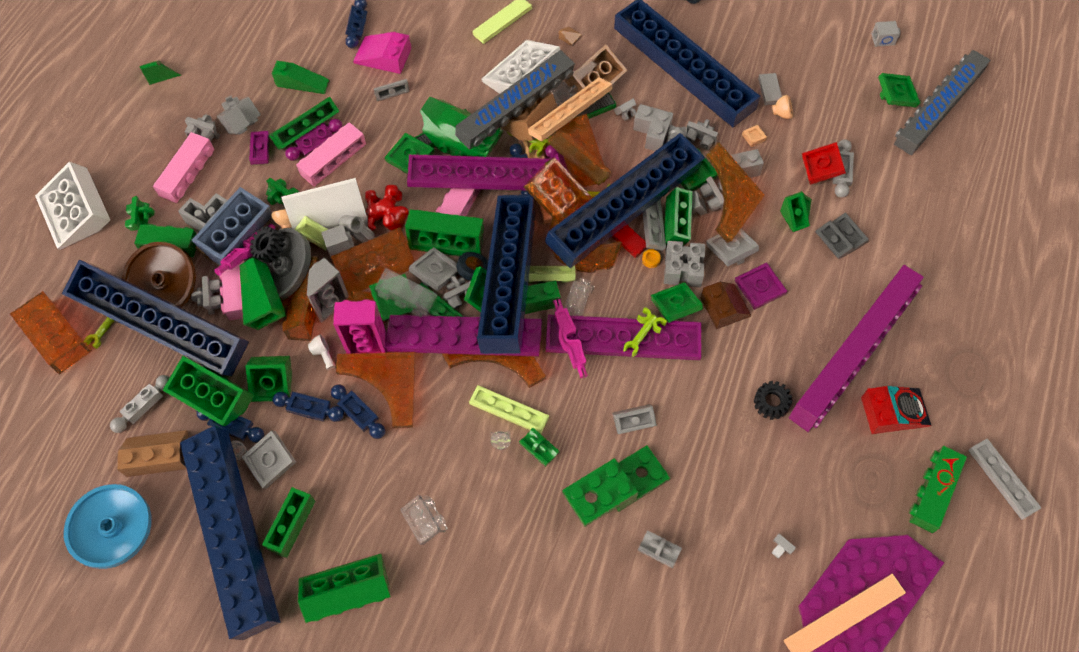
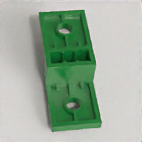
(615, 485)

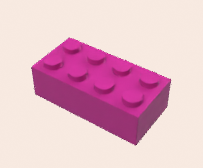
(359, 326)

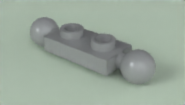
(844, 180)
(139, 405)

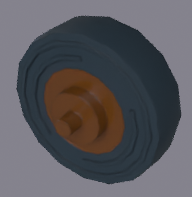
(468, 262)

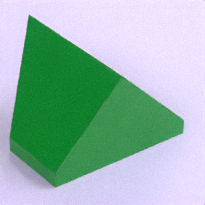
(157, 72)
(796, 211)

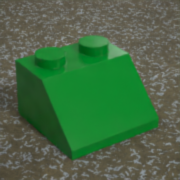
(268, 376)

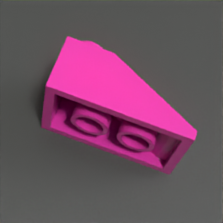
(384, 51)

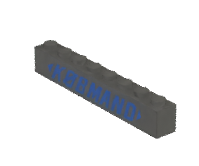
(514, 100)
(941, 103)

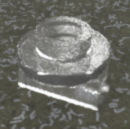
(501, 439)

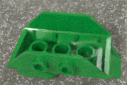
(440, 127)

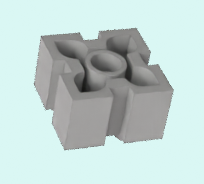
(684, 263)

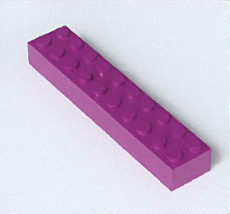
(856, 349)

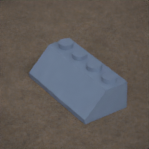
(232, 225)

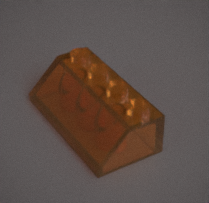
(367, 261)
(300, 312)

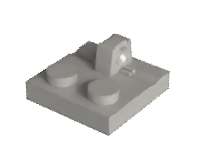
(734, 251)
(434, 269)
(269, 459)

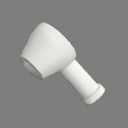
(320, 346)

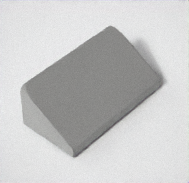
(391, 90)
(634, 419)

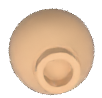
(783, 107)
(281, 218)

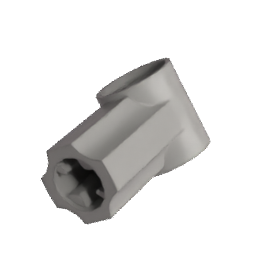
(356, 228)

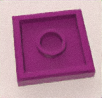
(760, 286)

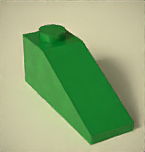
(298, 78)

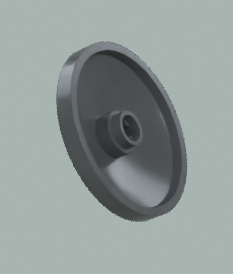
(292, 265)

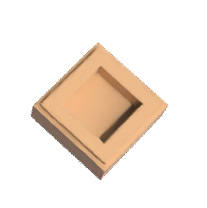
(754, 135)

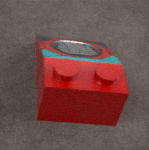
(894, 409)

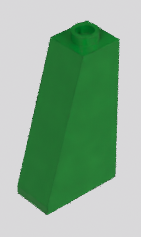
(259, 295)

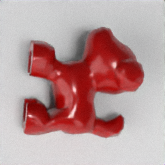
(392, 215)

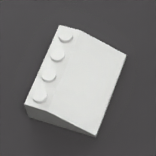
(518, 64)
(326, 204)
(72, 206)

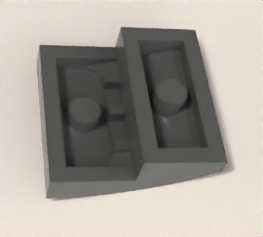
(842, 236)

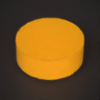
(651, 258)

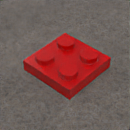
(823, 163)

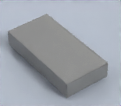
(769, 88)

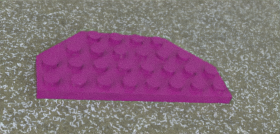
(859, 567)

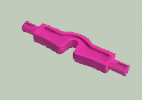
(237, 255)
(573, 347)

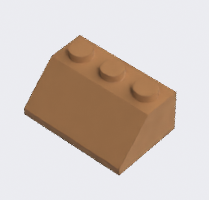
(602, 65)
(519, 125)
(152, 454)

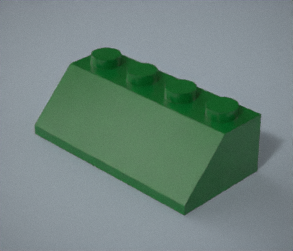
(444, 232)
(207, 391)
(343, 588)

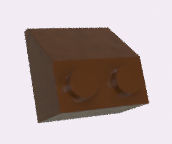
(724, 304)

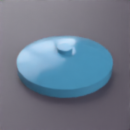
(107, 526)

